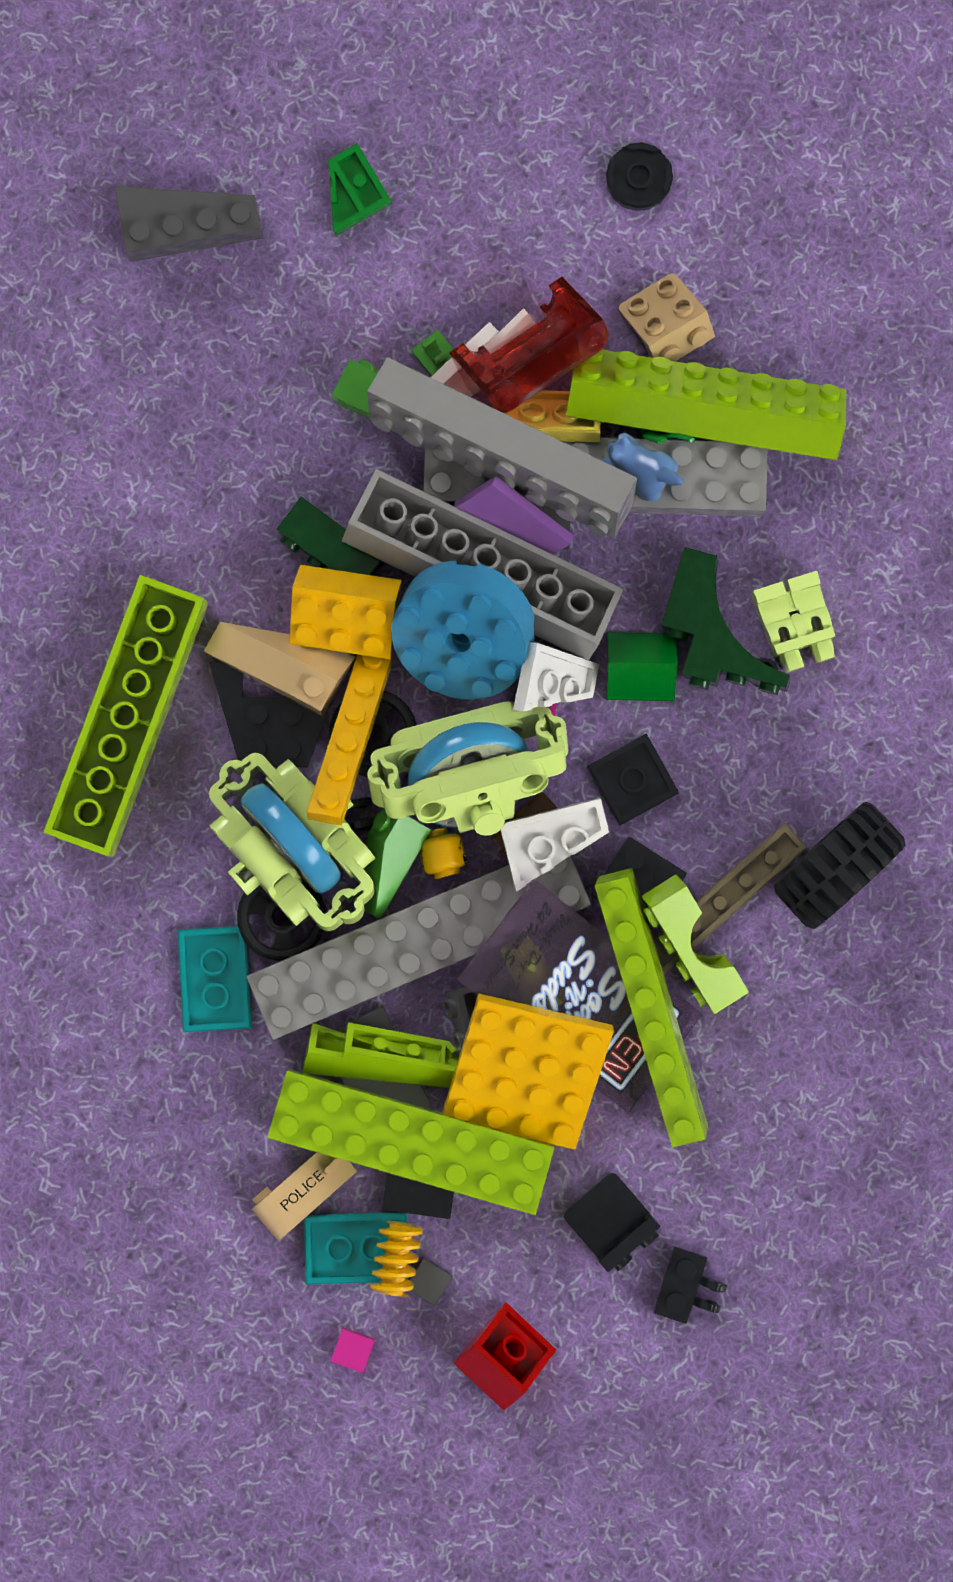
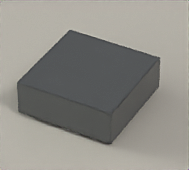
(430, 1281)

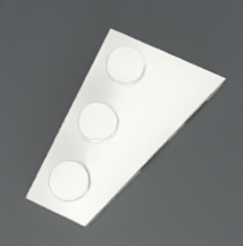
(553, 678)
(549, 837)

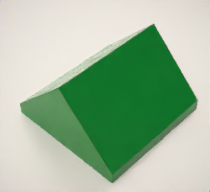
(641, 667)

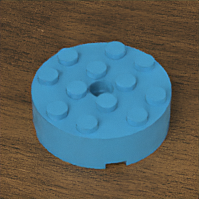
(463, 630)

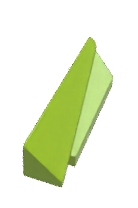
(380, 1055)

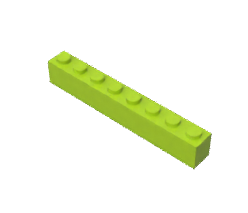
(651, 1007)

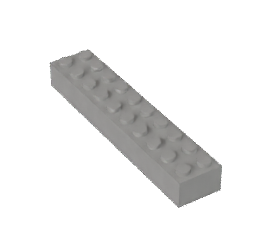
(715, 474)
(397, 948)

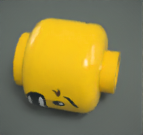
(443, 853)

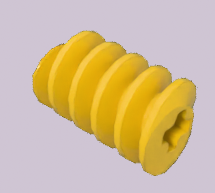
(397, 1258)

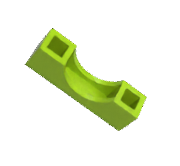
(676, 912)

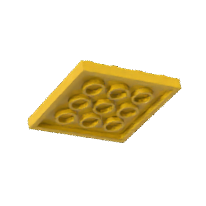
(528, 1070)

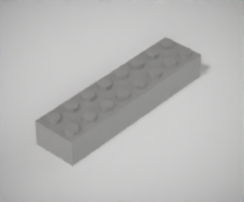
(501, 447)
(421, 531)

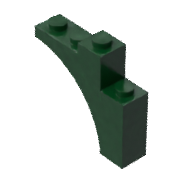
(714, 650)

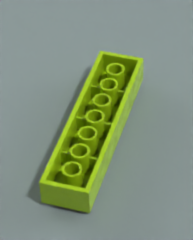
(709, 403)
(126, 716)
(411, 1141)

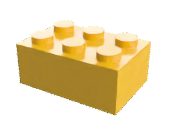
(343, 611)

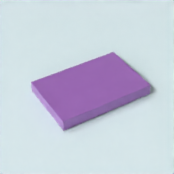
(511, 512)

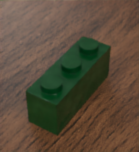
(321, 539)

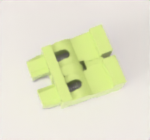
(806, 598)

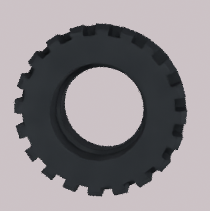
(839, 865)

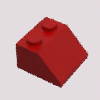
(505, 1357)

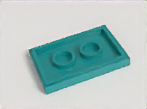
(214, 979)
(343, 1246)

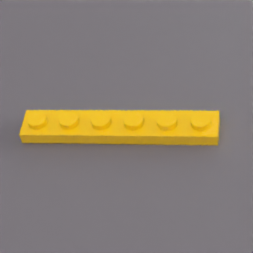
(349, 739)

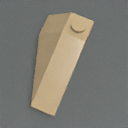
(295, 671)

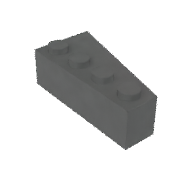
(184, 221)

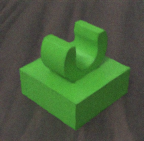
(433, 352)

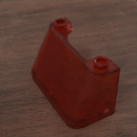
(537, 356)

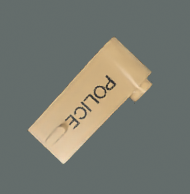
(301, 1193)

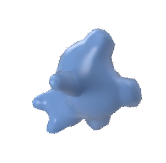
(649, 466)

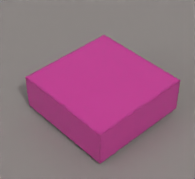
(352, 1350)

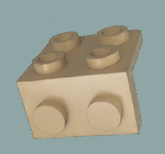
(668, 318)

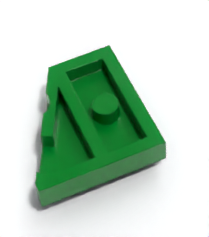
(354, 189)

